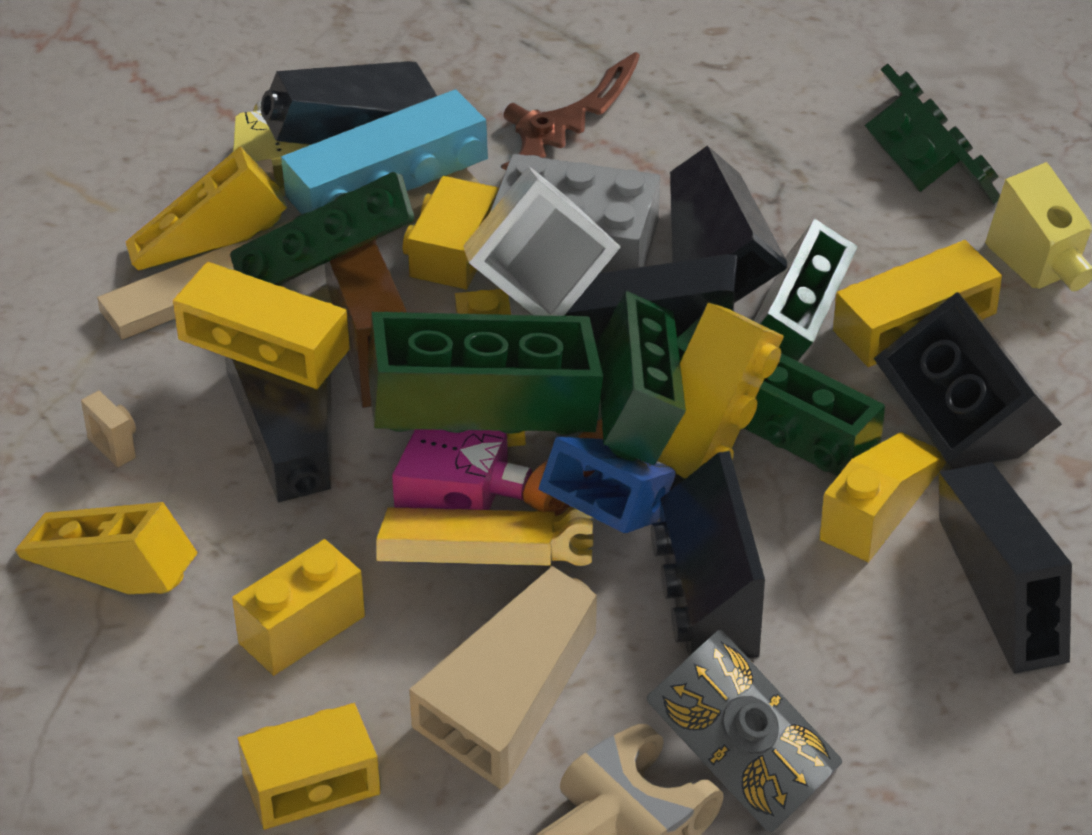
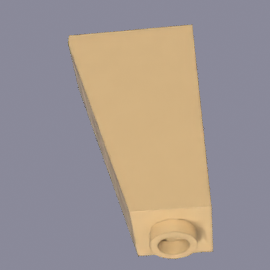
(506, 677)

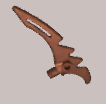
(550, 126)

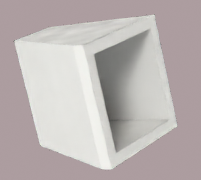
(539, 247)

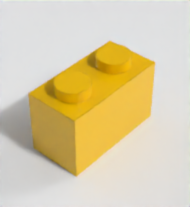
(443, 228)
(299, 606)
(309, 765)

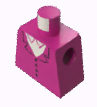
(456, 471)

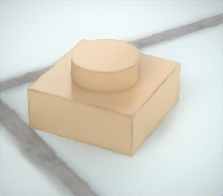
(109, 428)

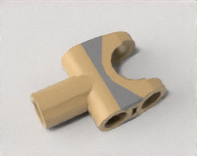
(616, 799)

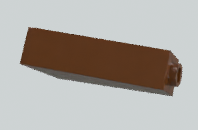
(361, 286)

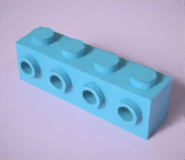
(415, 142)

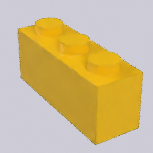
(891, 303)
(262, 324)
(720, 386)

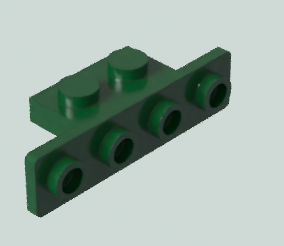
(920, 143)
(327, 232)

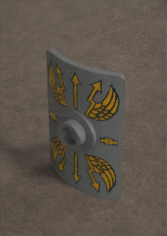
(744, 730)

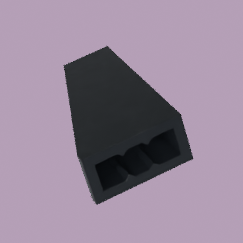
(327, 101)
(720, 217)
(678, 286)
(288, 428)
(1010, 564)

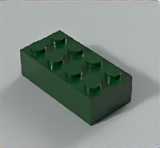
(483, 372)

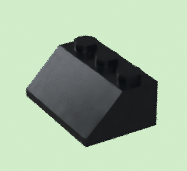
(966, 388)
(710, 559)

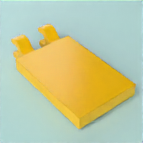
(485, 536)

